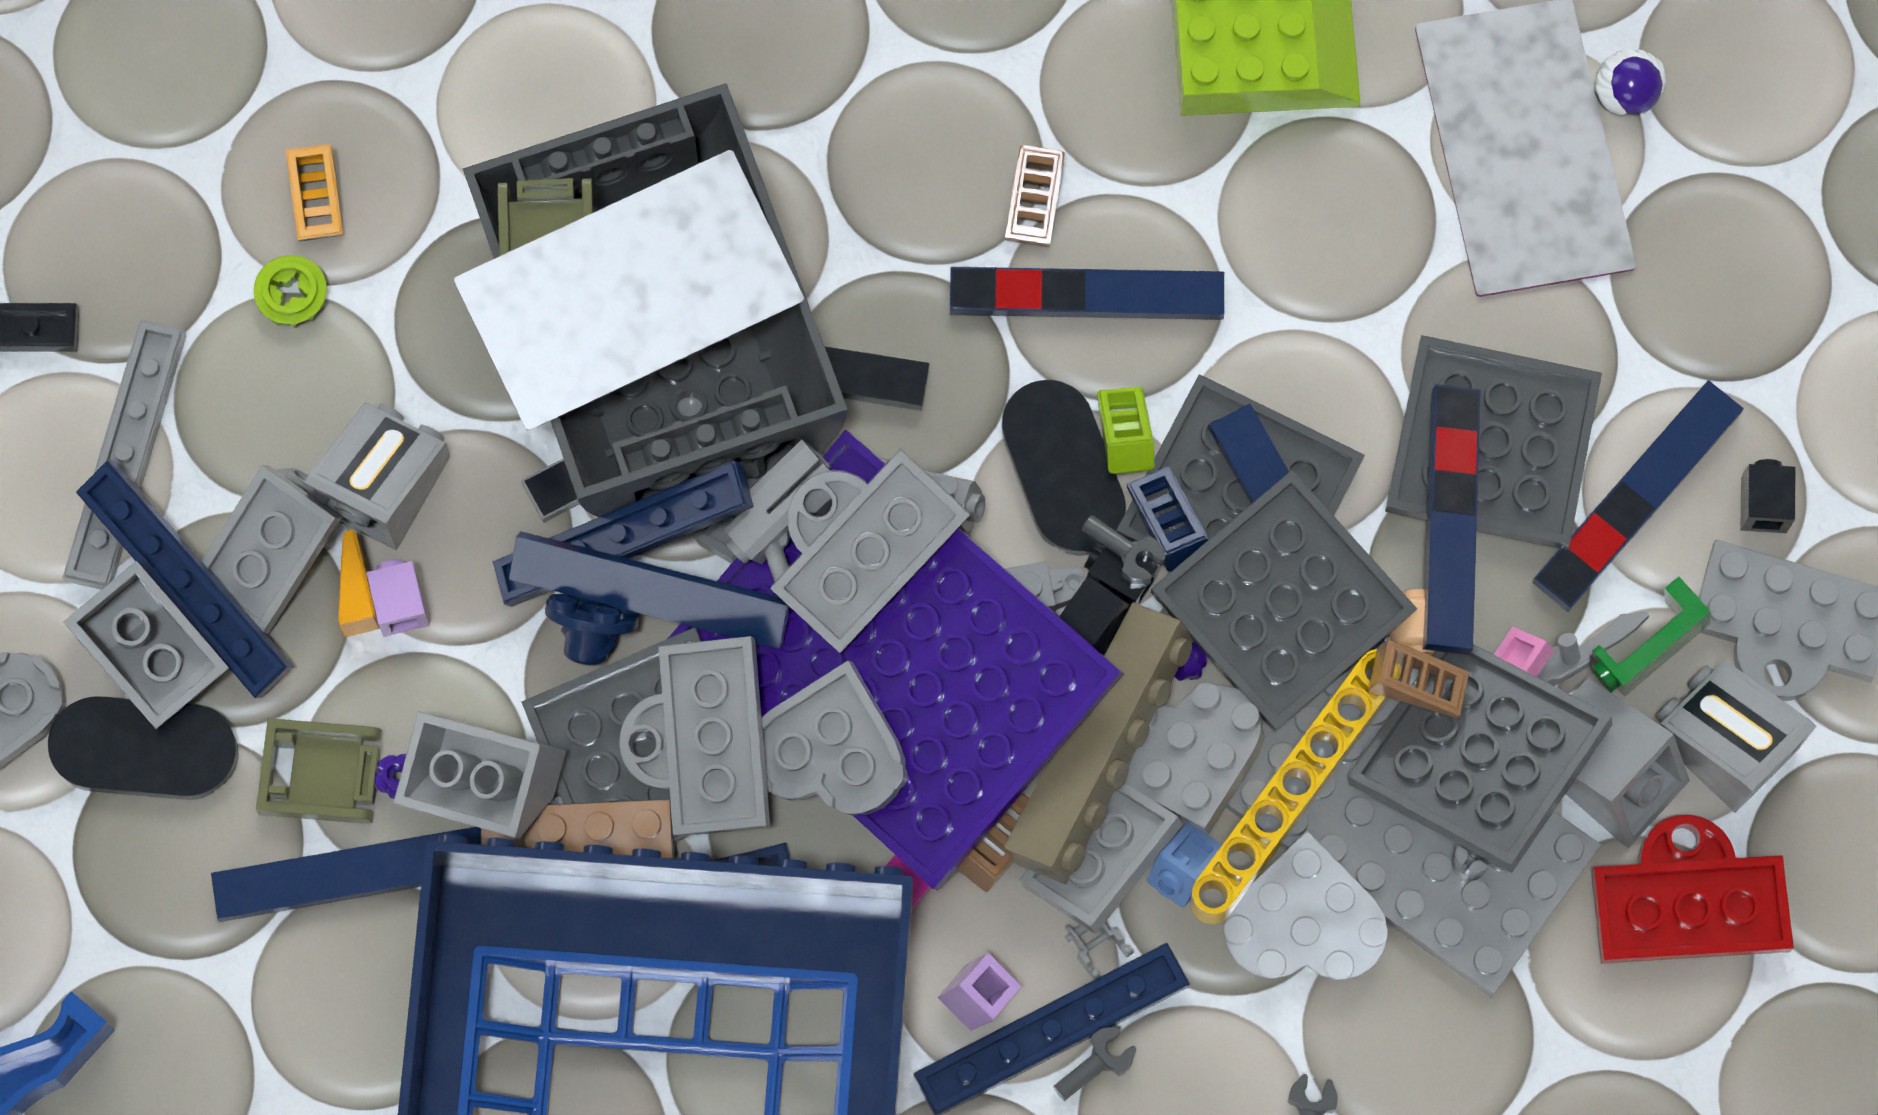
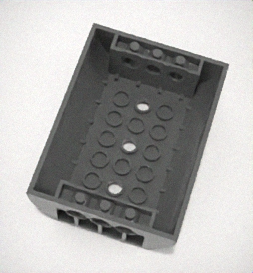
(755, 387)

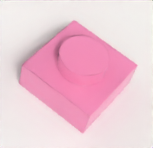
(1524, 651)

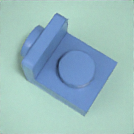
(1182, 863)

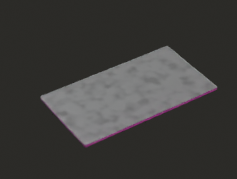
(1524, 147)
(628, 289)

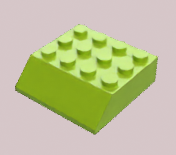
(1264, 55)

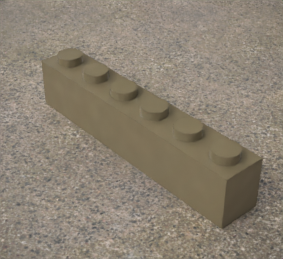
(1095, 759)

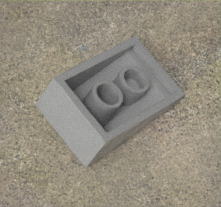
(146, 645)

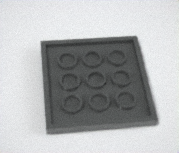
(1530, 438)
(1209, 481)
(1283, 600)
(587, 724)
(1491, 770)

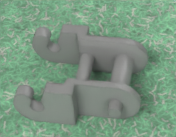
(1074, 934)

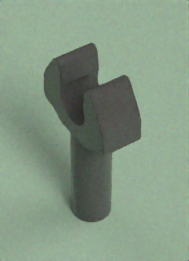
(1126, 549)
(1096, 1063)
(1304, 1106)

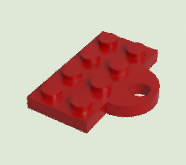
(1691, 900)

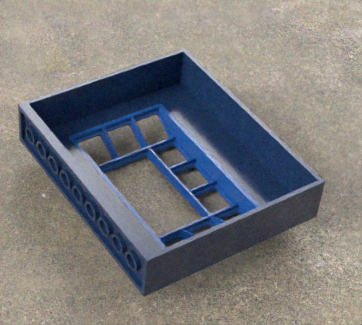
(654, 923)

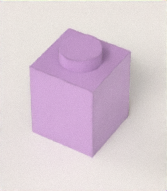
(397, 597)
(979, 992)

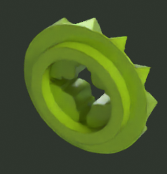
(283, 272)

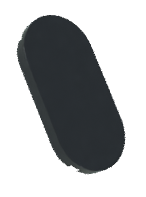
(1061, 464)
(116, 750)

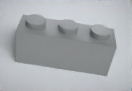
(477, 775)

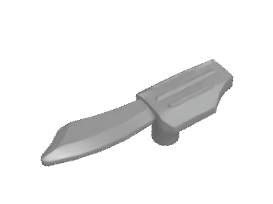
(1571, 659)

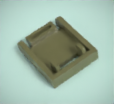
(539, 210)
(327, 772)

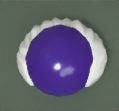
(1630, 81)

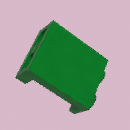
(1690, 620)

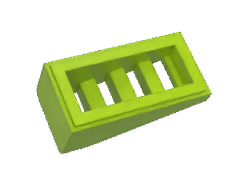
(1126, 432)

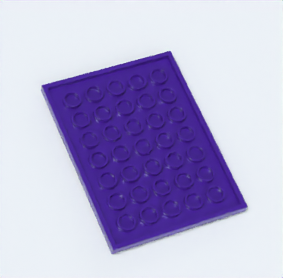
(966, 675)

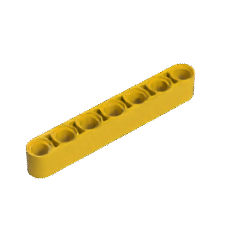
(1285, 806)

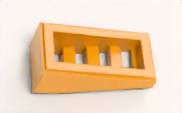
(307, 156)
(356, 603)

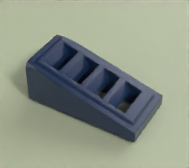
(1179, 542)

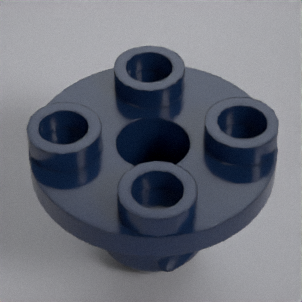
(589, 626)

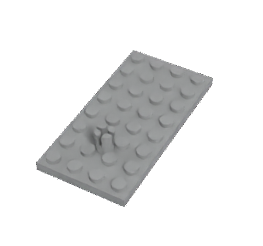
(1425, 884)

